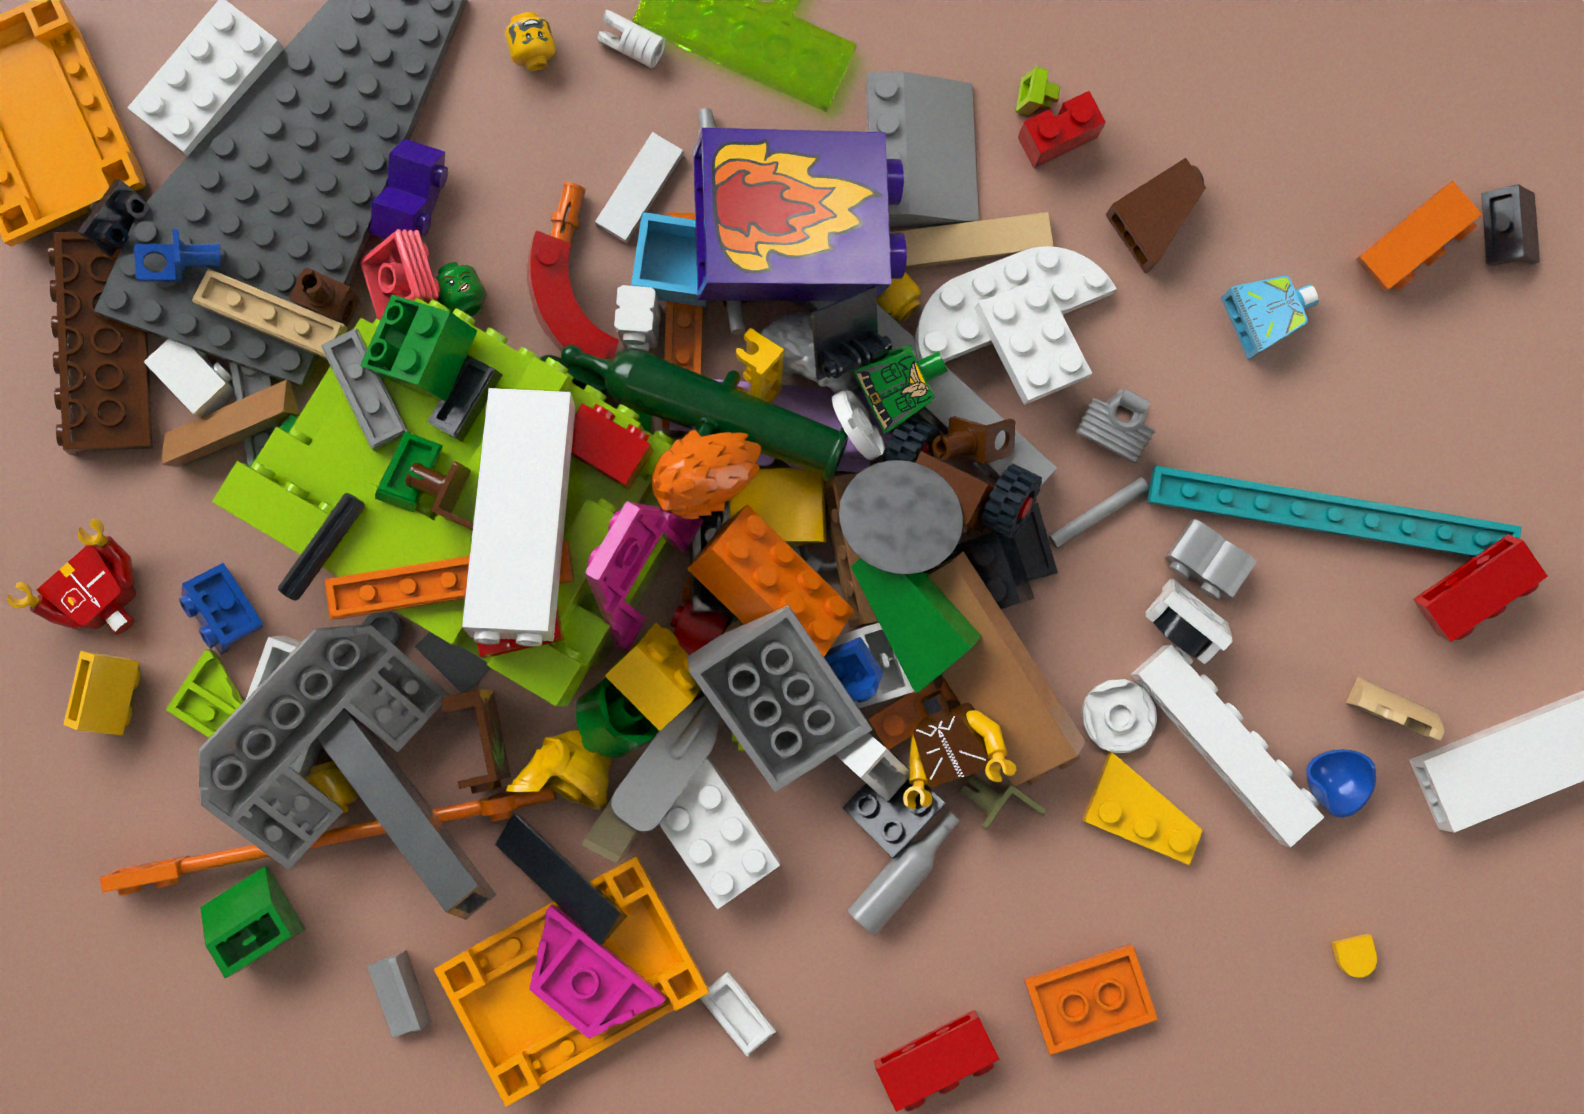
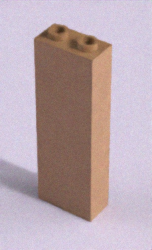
(1005, 681)

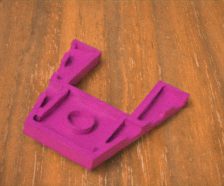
(621, 558)

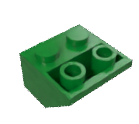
(419, 347)
(248, 922)

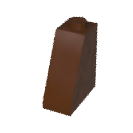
(1156, 211)

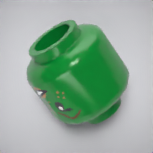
(460, 288)

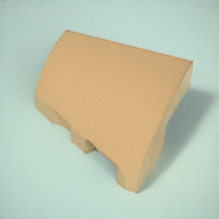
(1395, 708)

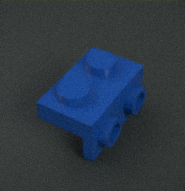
(855, 669)

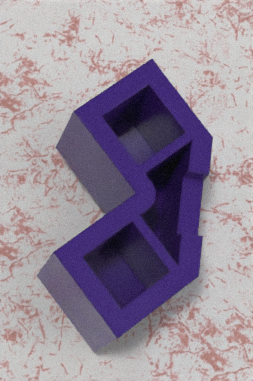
(412, 189)

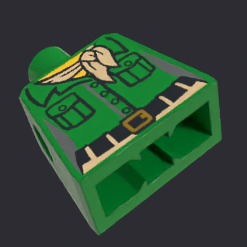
(899, 384)

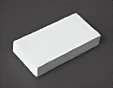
(738, 1013)

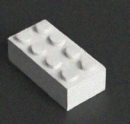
(205, 76)
(717, 836)

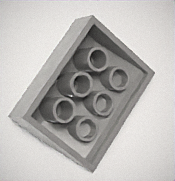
(934, 137)
(778, 696)

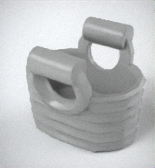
(1119, 437)

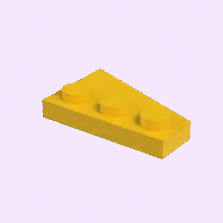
(1139, 813)

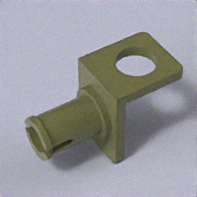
(992, 801)

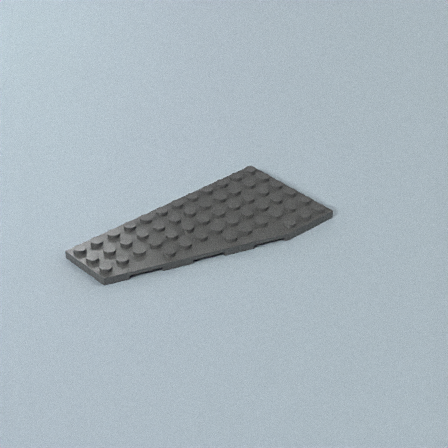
(288, 176)

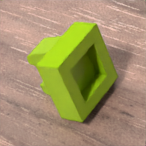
(1036, 92)

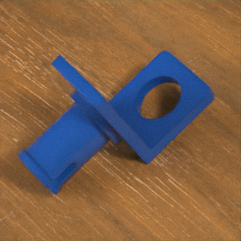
(177, 256)

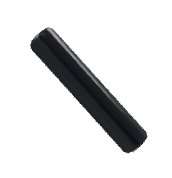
(321, 546)

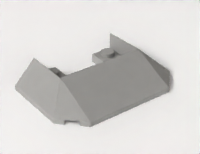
(249, 757)

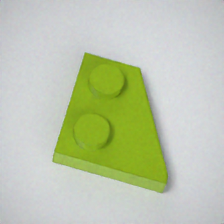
(206, 696)

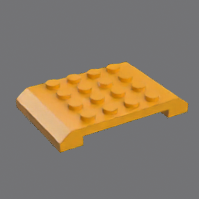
(55, 124)
(520, 1034)

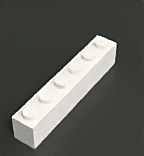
(1227, 745)

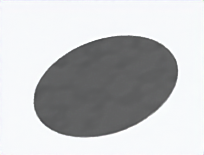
(901, 517)

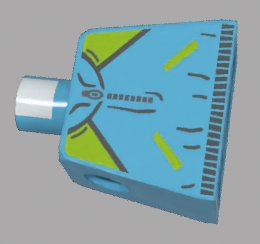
(1267, 311)

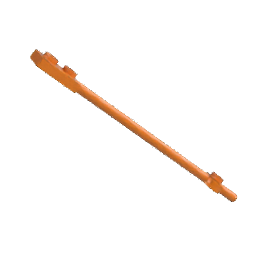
(168, 871)

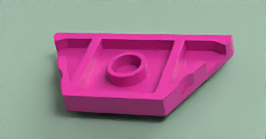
(587, 979)

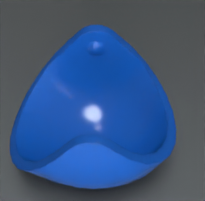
(1341, 781)

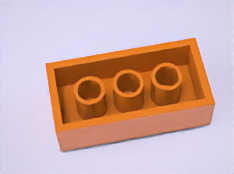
(759, 573)

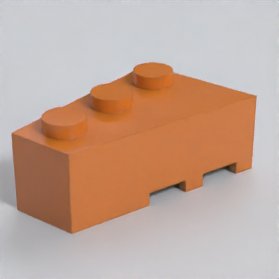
(1420, 238)

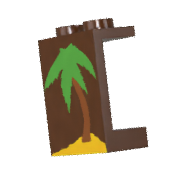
(491, 736)

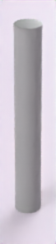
(1098, 512)

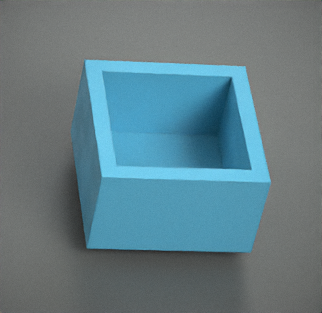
(667, 258)

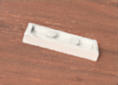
(639, 187)

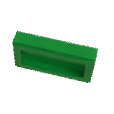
(409, 451)

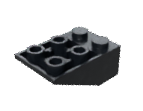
(998, 566)

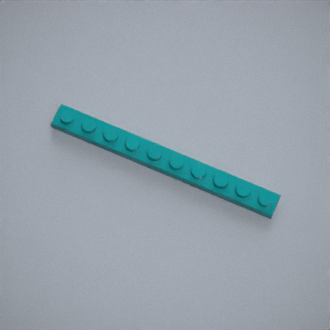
(1324, 512)

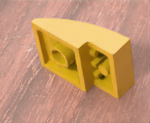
(788, 502)

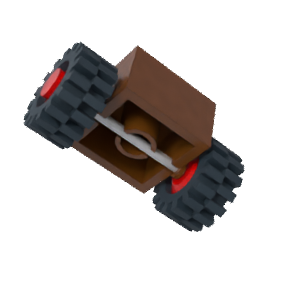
(997, 507)

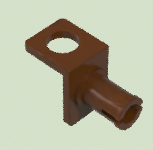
(324, 296)
(975, 440)
(444, 488)

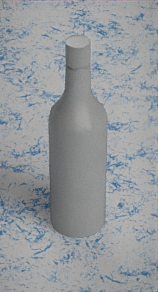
(900, 878)

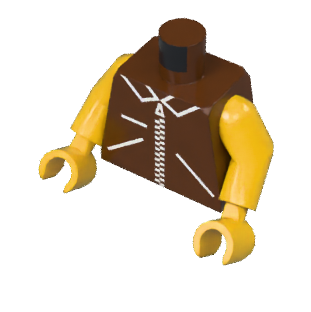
(952, 746)

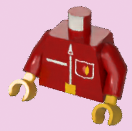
(87, 588)

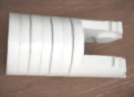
(635, 41)

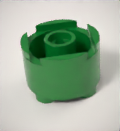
(611, 722)

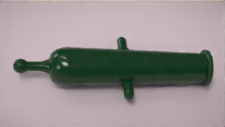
(714, 407)

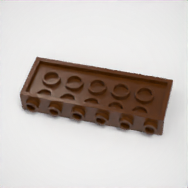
(98, 359)

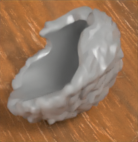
(795, 336)

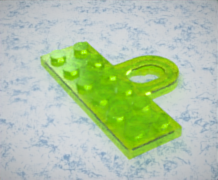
(756, 41)

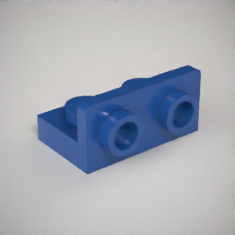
(219, 608)

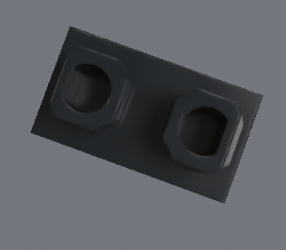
(113, 217)

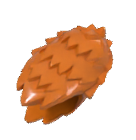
(704, 472)

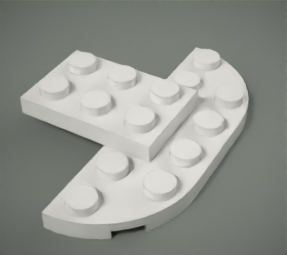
(1021, 311)

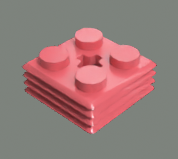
(400, 269)

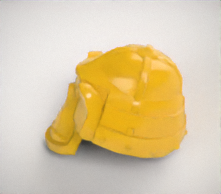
(568, 770)

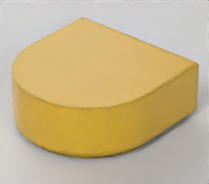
(1355, 955)

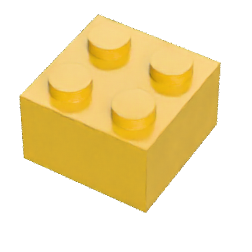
(655, 676)

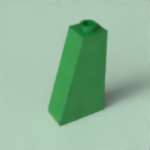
(917, 621)

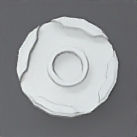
(855, 422)
(1118, 716)

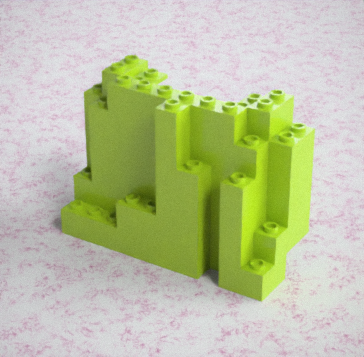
(327, 455)

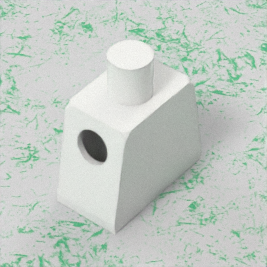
(875, 765)

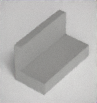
(399, 994)

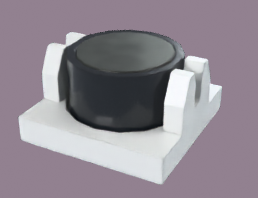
(1189, 622)

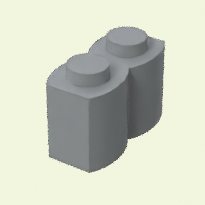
(1209, 560)

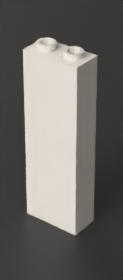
(519, 517)
(1504, 765)

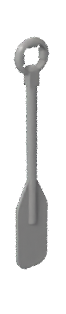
(676, 753)

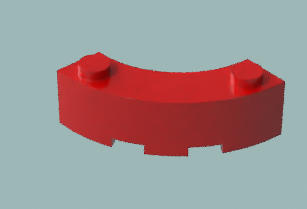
(555, 303)

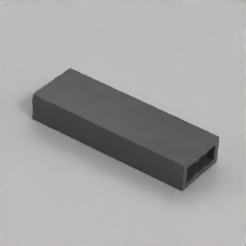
(405, 816)

